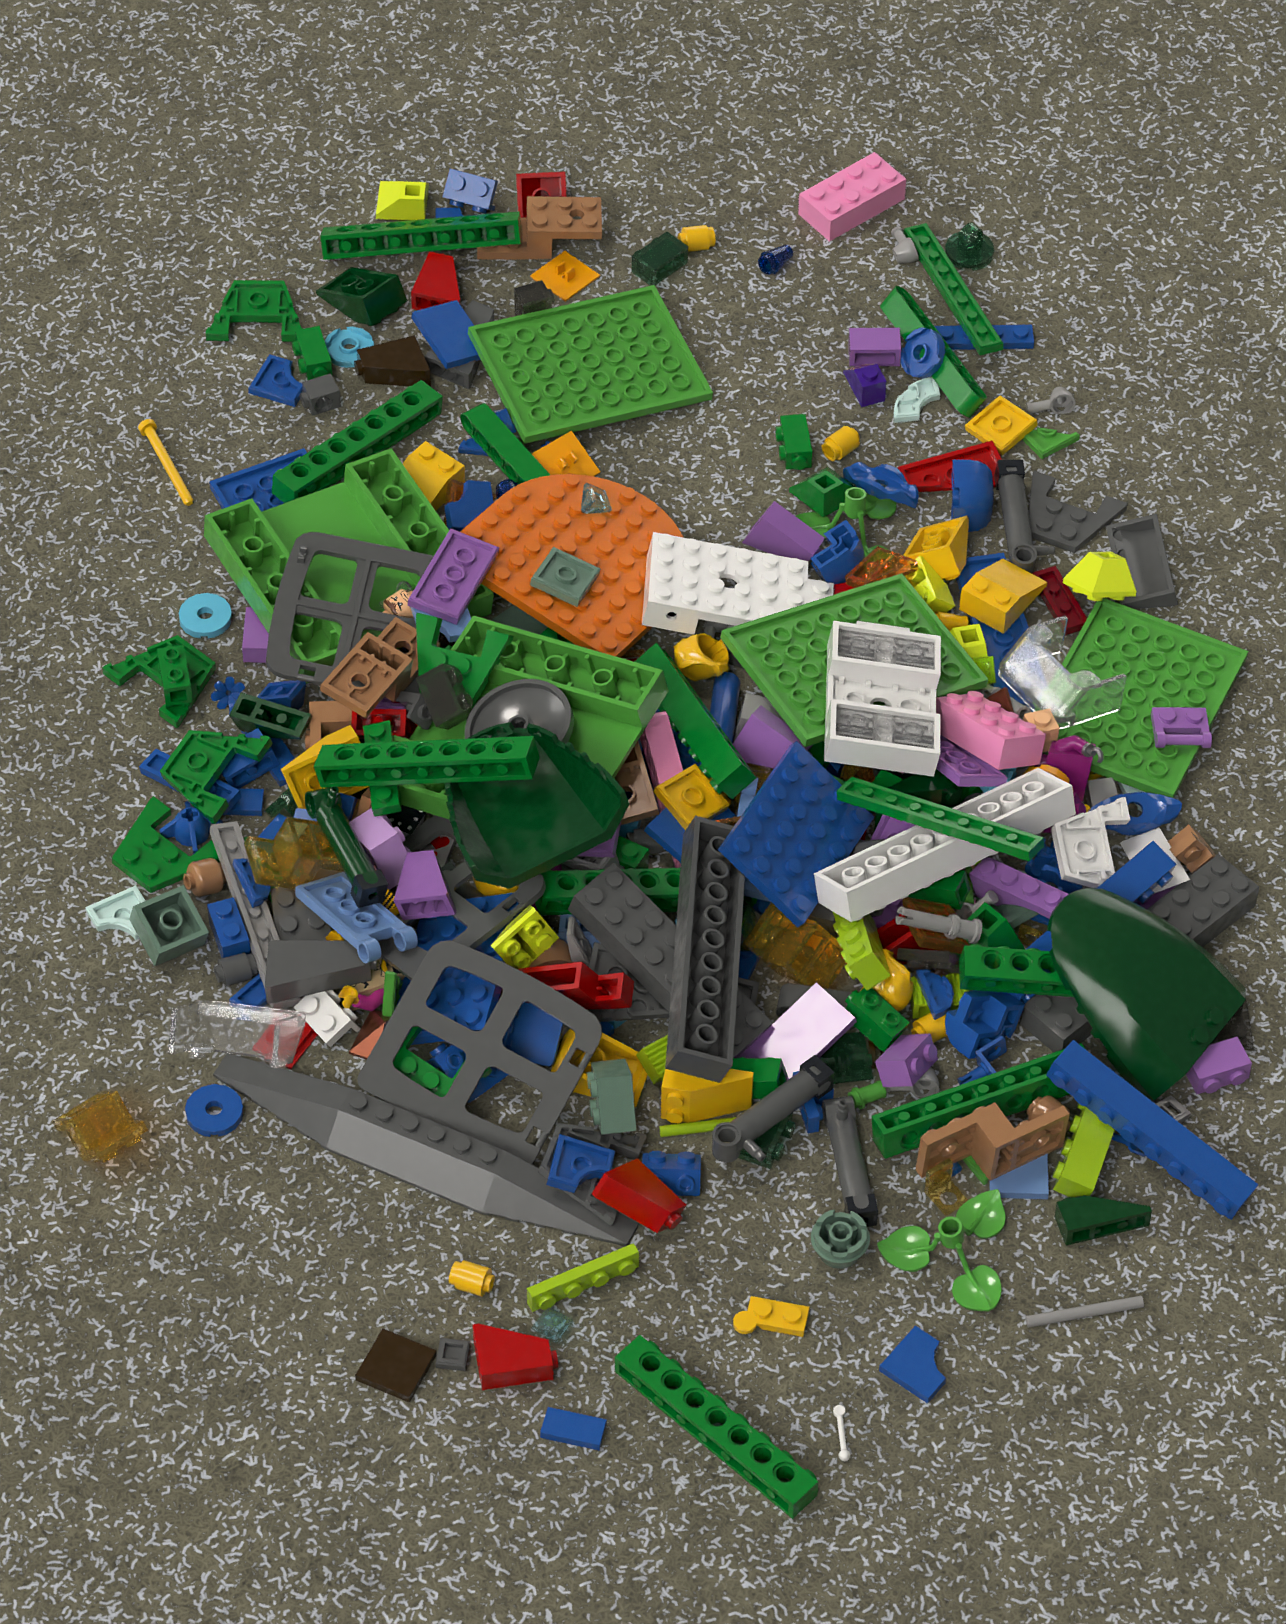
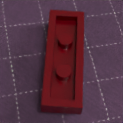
(1060, 599)

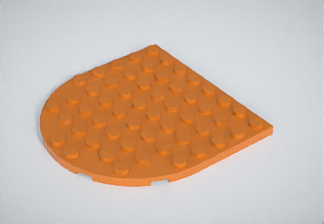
(549, 515)

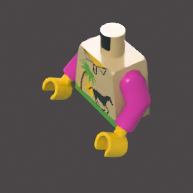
(366, 994)

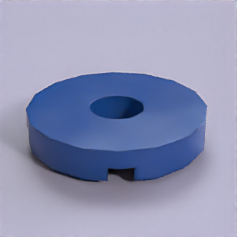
(932, 357)
(212, 1096)

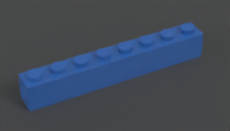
(1132, 881)
(1151, 1130)

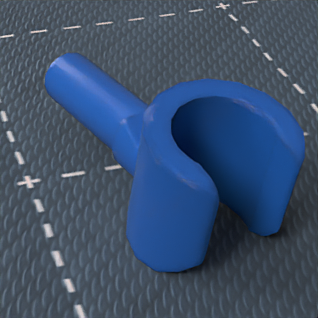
(1116, 1137)

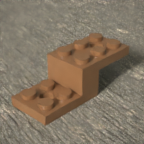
(548, 220)
(376, 665)
(326, 719)
(635, 779)
(993, 1140)

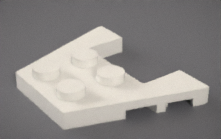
(1084, 845)

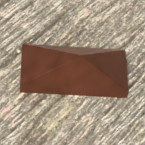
(369, 1034)

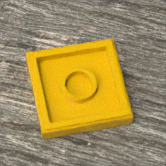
(1001, 423)
(690, 796)

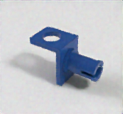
(984, 1067)

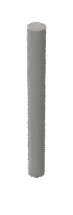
(1084, 1311)

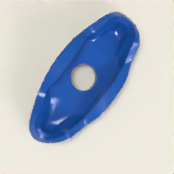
(872, 478)
(1155, 812)

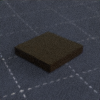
(395, 1365)

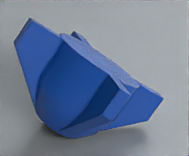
(188, 827)

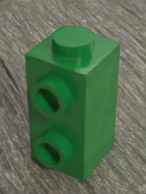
(313, 353)
(795, 441)
(174, 675)
(947, 890)
(876, 1017)
(768, 1073)

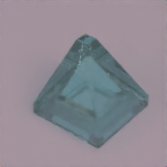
(594, 500)
(552, 1324)

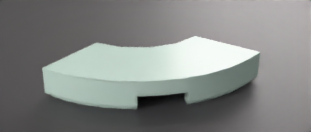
(914, 399)

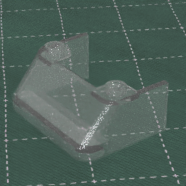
(1046, 683)
(236, 1029)

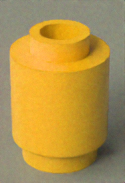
(697, 237)
(840, 443)
(928, 1025)
(471, 1278)

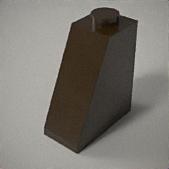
(393, 363)

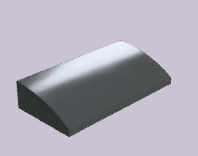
(1145, 553)

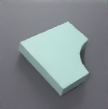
(116, 911)

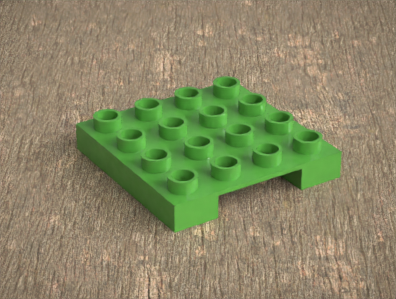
(372, 505)
(607, 695)

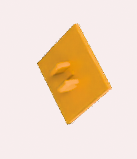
(565, 275)
(565, 457)

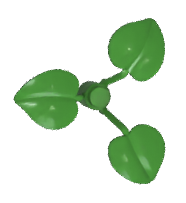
(856, 505)
(980, 1215)

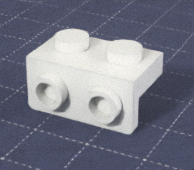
(327, 1016)

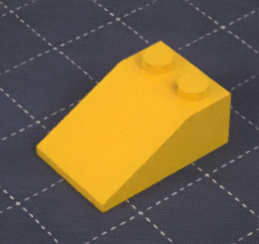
(433, 471)
(942, 546)
(1000, 594)
(301, 773)
(607, 1050)
(696, 1099)

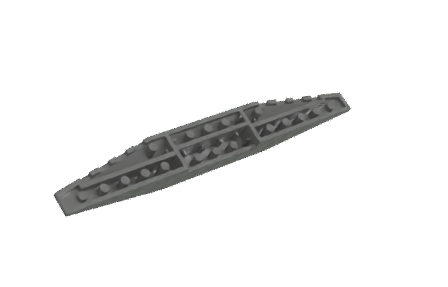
(417, 1150)

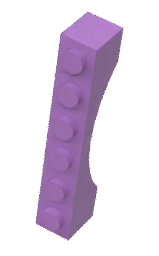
(1014, 887)

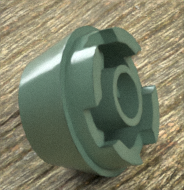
(840, 1238)

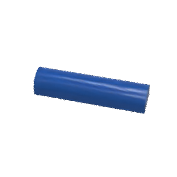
(725, 702)

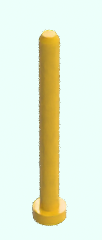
(148, 428)

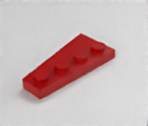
(935, 472)

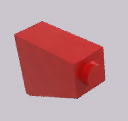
(435, 282)
(640, 1196)
(511, 1357)

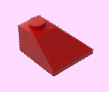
(539, 184)

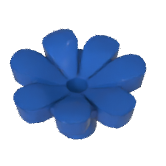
(227, 692)

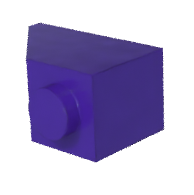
(867, 383)

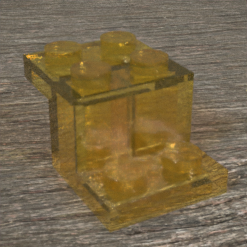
(292, 855)
(800, 953)
(100, 1126)

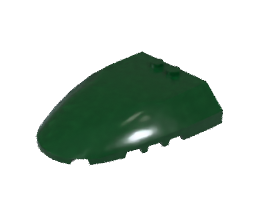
(532, 825)
(1141, 986)

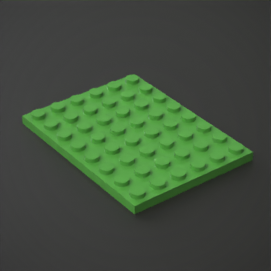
(589, 363)
(789, 649)
(1163, 669)

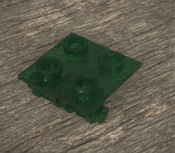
(849, 1059)

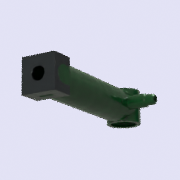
(367, 884)

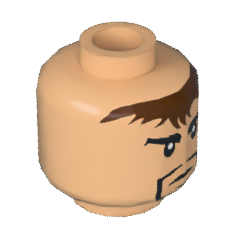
(397, 604)

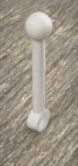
(839, 1412)

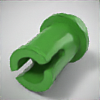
(867, 1094)

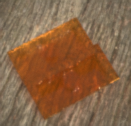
(932, 939)

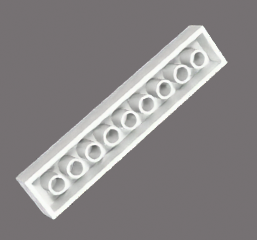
(924, 856)

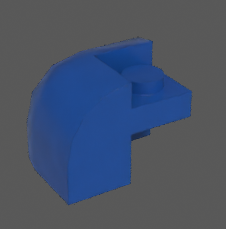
(972, 493)
(841, 556)
(981, 1019)

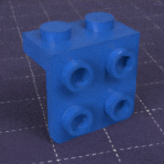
(534, 1035)
(450, 1060)

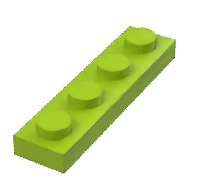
(574, 1281)

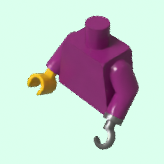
(1073, 758)

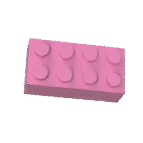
(852, 196)
(989, 731)

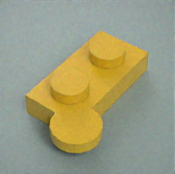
(772, 1316)

